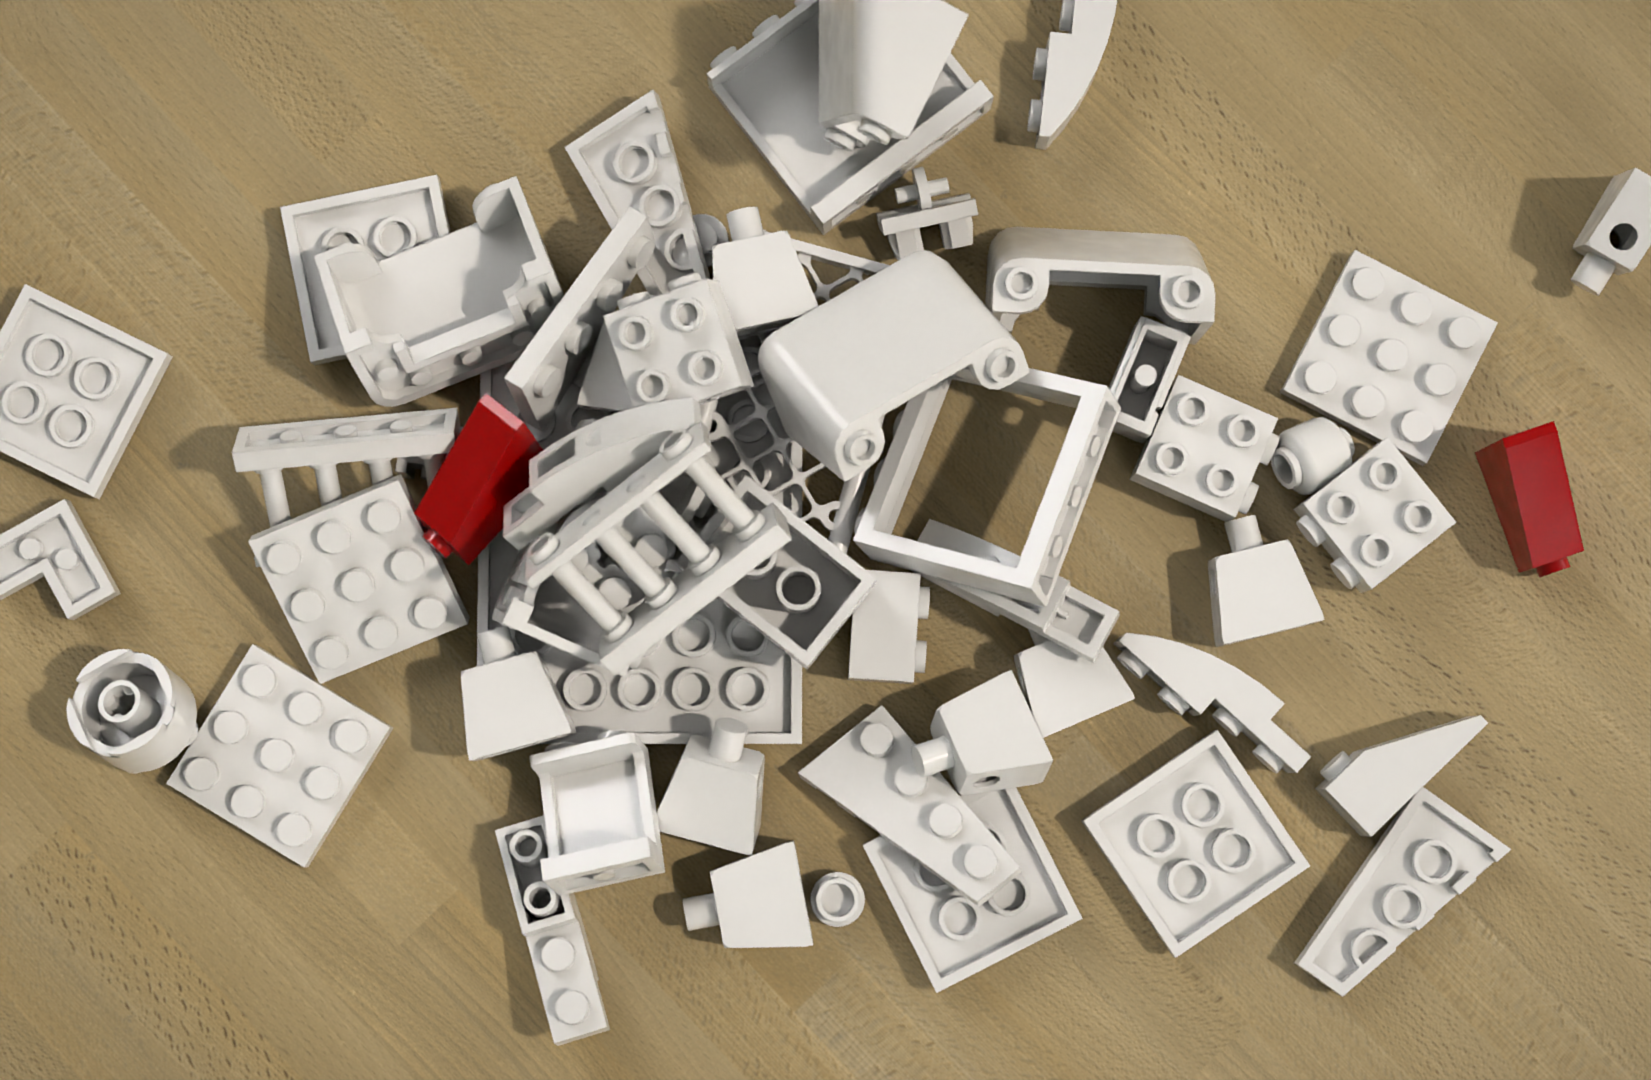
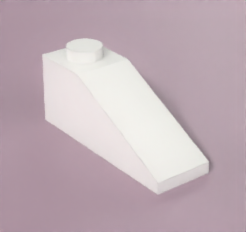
(1385, 776)

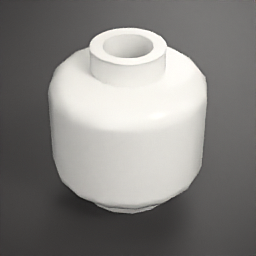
(1312, 455)

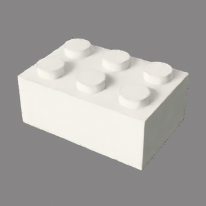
(800, 590)

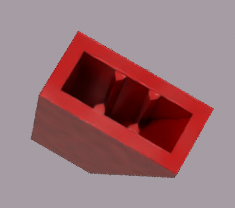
(476, 481)
(1533, 498)

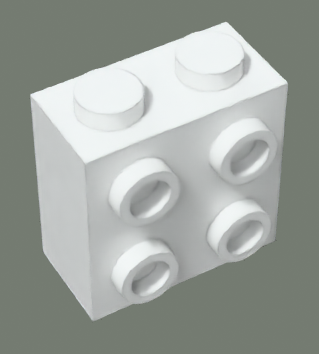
(678, 344)
(1206, 450)
(1373, 517)

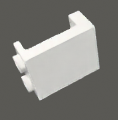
(598, 812)

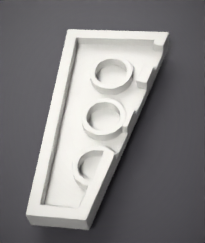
(635, 165)
(571, 330)
(876, 780)
(1407, 877)

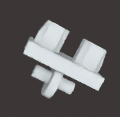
(951, 214)

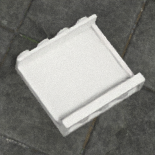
(775, 101)

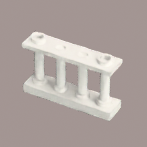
(342, 440)
(666, 601)

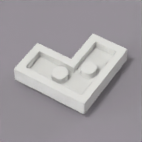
(62, 551)

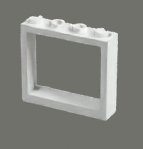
(1056, 516)

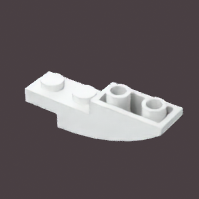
(1068, 65)
(590, 458)
(1070, 616)
(1197, 679)
(553, 936)

